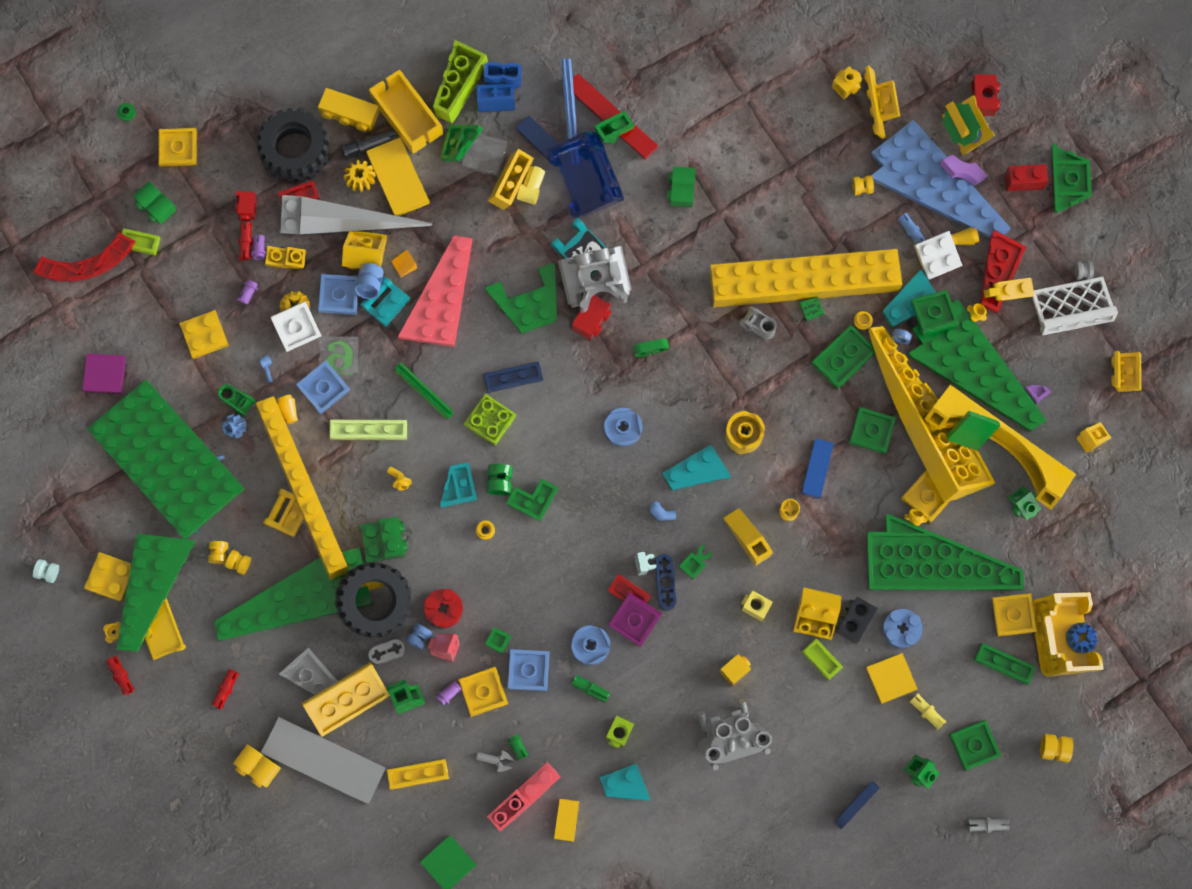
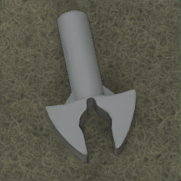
(495, 760)

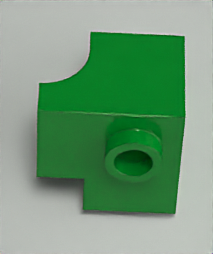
(405, 696)

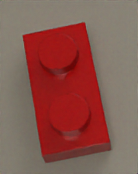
(306, 190)
(622, 586)

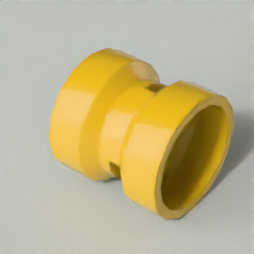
(862, 185)
(789, 506)
(218, 552)
(238, 562)

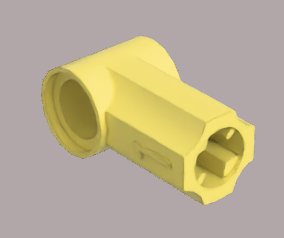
(530, 189)

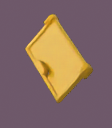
(164, 633)

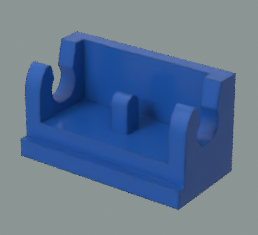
(495, 97)

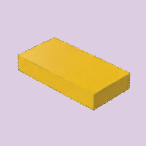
(566, 820)

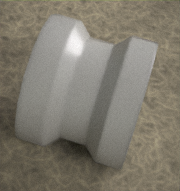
(1083, 270)

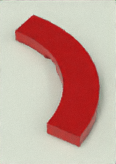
(87, 268)

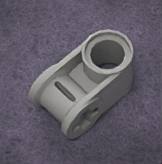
(757, 323)

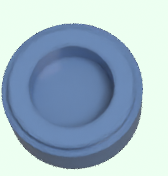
(901, 336)

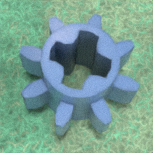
(234, 426)

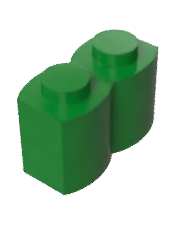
(682, 186)
(154, 203)

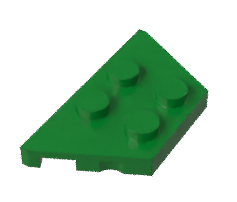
(1069, 178)

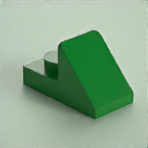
(614, 127)

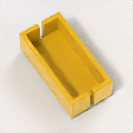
(406, 111)

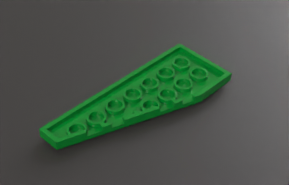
(295, 599)

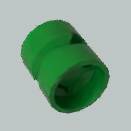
(499, 486)

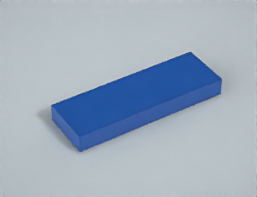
(817, 468)

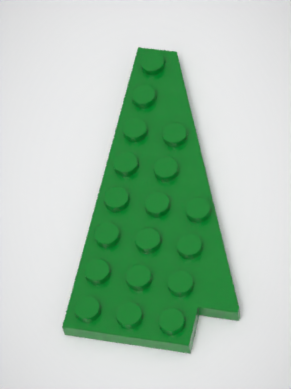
(973, 365)
(921, 560)

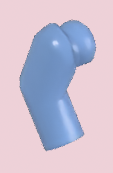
(660, 514)

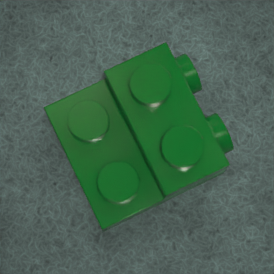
(384, 540)

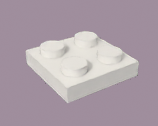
(937, 255)
(295, 326)

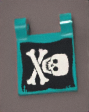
(580, 243)

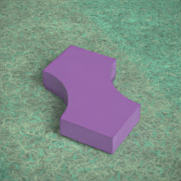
(967, 171)

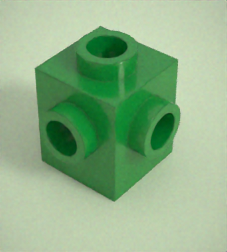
(1024, 503)
(921, 771)

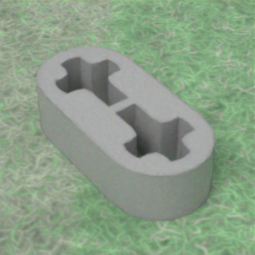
(384, 648)

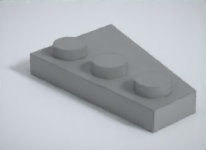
(309, 673)

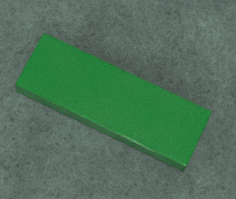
(1004, 663)

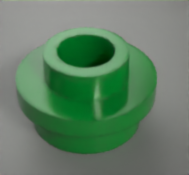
(128, 116)

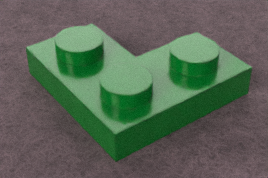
(536, 504)

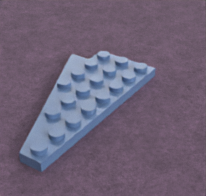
(914, 170)

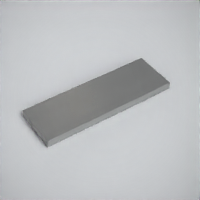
(323, 760)

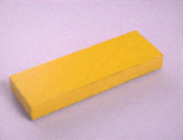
(417, 774)

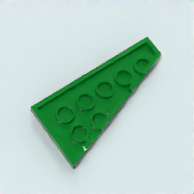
(151, 577)

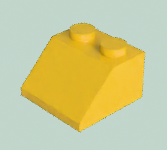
(363, 248)

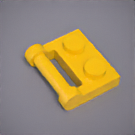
(291, 518)

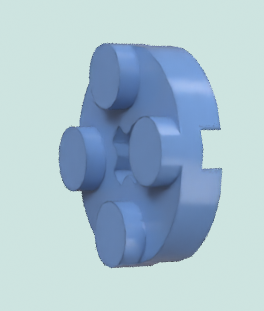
(629, 418)
(900, 617)
(600, 650)

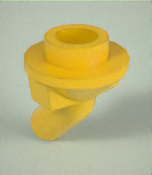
(401, 482)

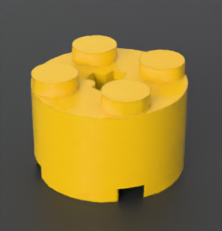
(747, 422)

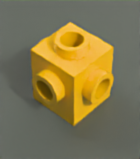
(847, 82)

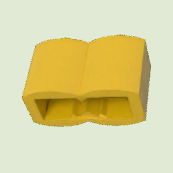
(256, 766)

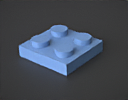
(338, 294)
(323, 387)
(528, 670)

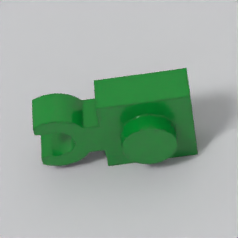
(694, 563)

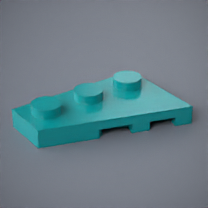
(697, 469)

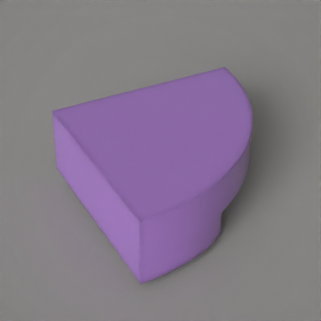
(1037, 392)

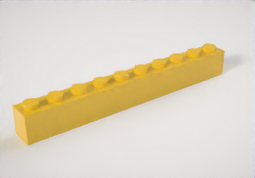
(302, 488)

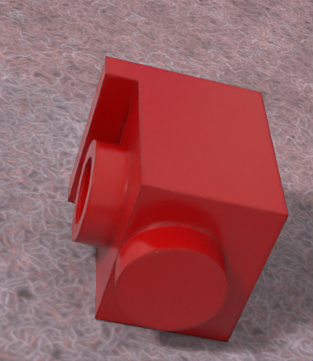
(246, 205)

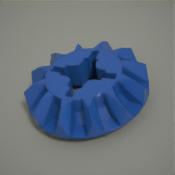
(1072, 637)

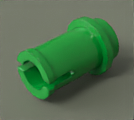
(518, 747)

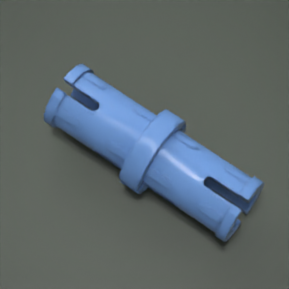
(911, 229)

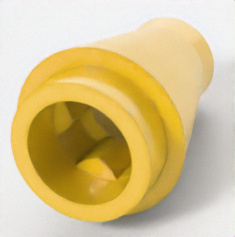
(966, 237)
(288, 408)

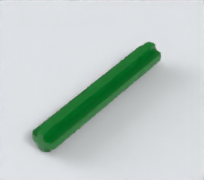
(423, 390)

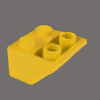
(817, 613)

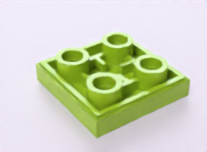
(490, 419)

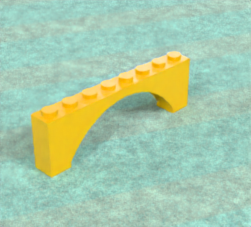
(1045, 472)

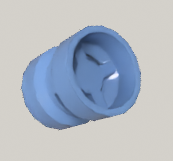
(422, 633)

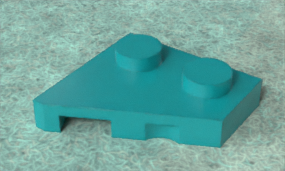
(459, 486)

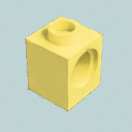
(764, 603)

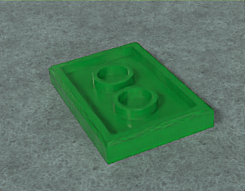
(844, 357)

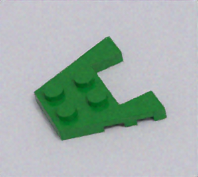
(531, 308)

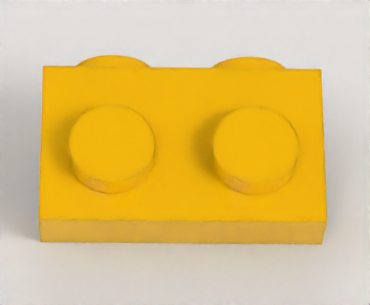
(1126, 371)

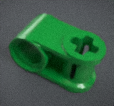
(238, 402)

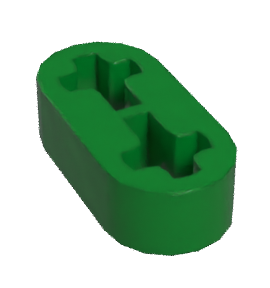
(650, 347)

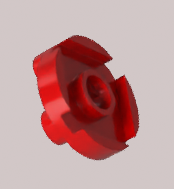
(445, 597)

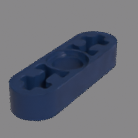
(659, 568)
(856, 805)

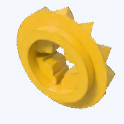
(293, 297)

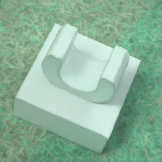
(642, 563)

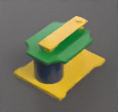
(966, 125)

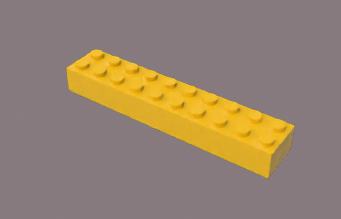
(805, 278)

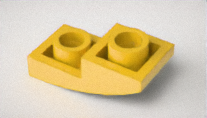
(285, 258)

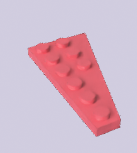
(439, 306)

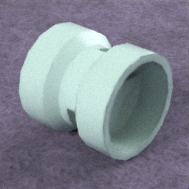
(46, 571)

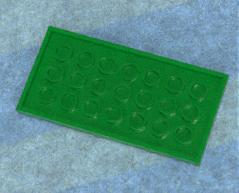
(165, 459)

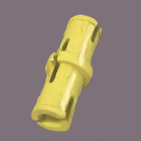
(927, 711)

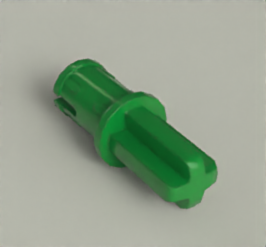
(590, 688)

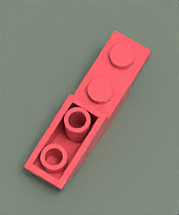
(524, 796)

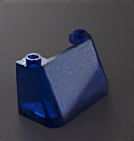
(586, 173)

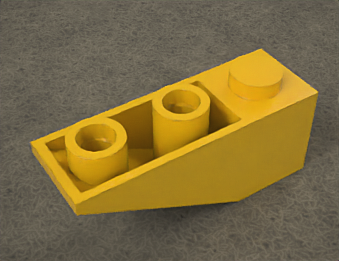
(748, 537)

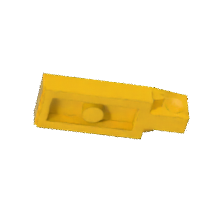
(1011, 290)

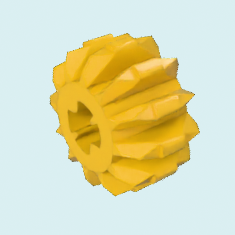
(356, 182)

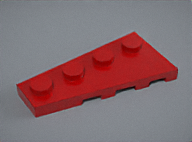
(1001, 265)

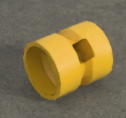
(1052, 747)

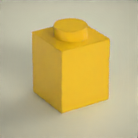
(735, 669)

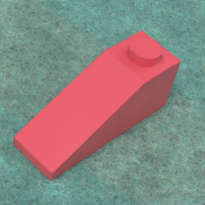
(444, 646)

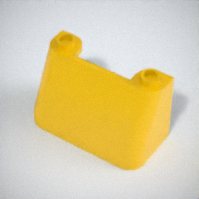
(1053, 618)

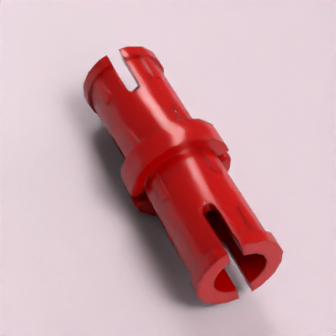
(245, 241)
(120, 675)
(225, 689)

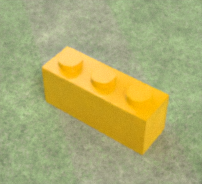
(348, 110)
(510, 179)

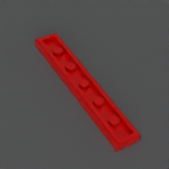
(604, 110)

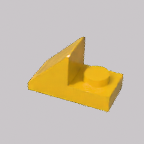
(1093, 437)

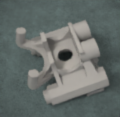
(577, 271)
(732, 737)

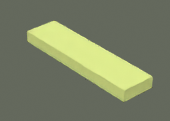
(368, 429)

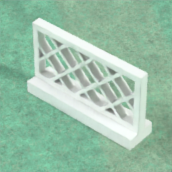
(1080, 318)

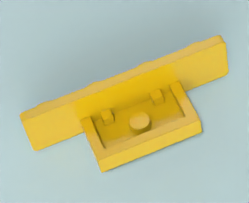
(883, 101)

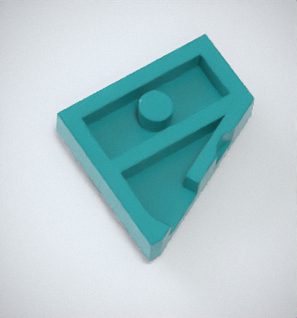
(625, 784)

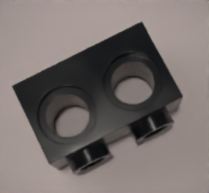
(858, 621)

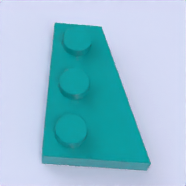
(900, 307)

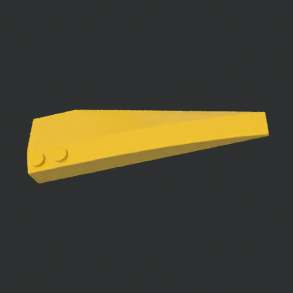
(951, 466)

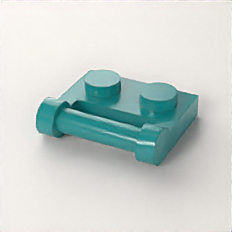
(390, 305)

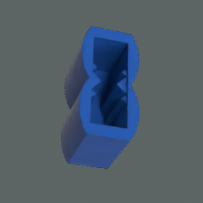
(503, 74)

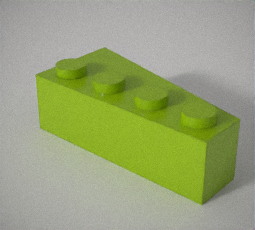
(459, 81)

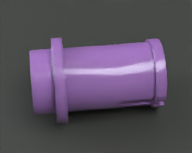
(258, 248)
(247, 292)
(448, 693)

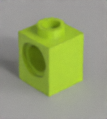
(623, 724)

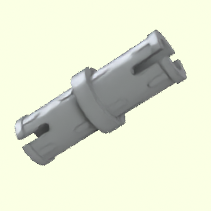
(988, 824)

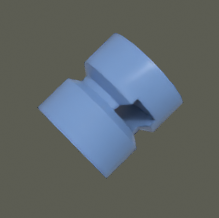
(369, 281)

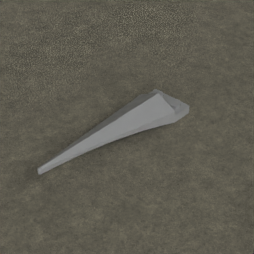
(311, 216)

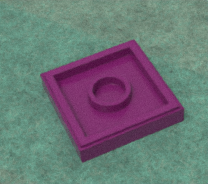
(104, 373)
(635, 619)

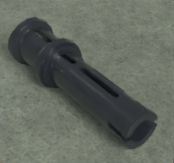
(359, 146)

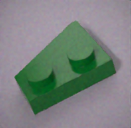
(458, 141)

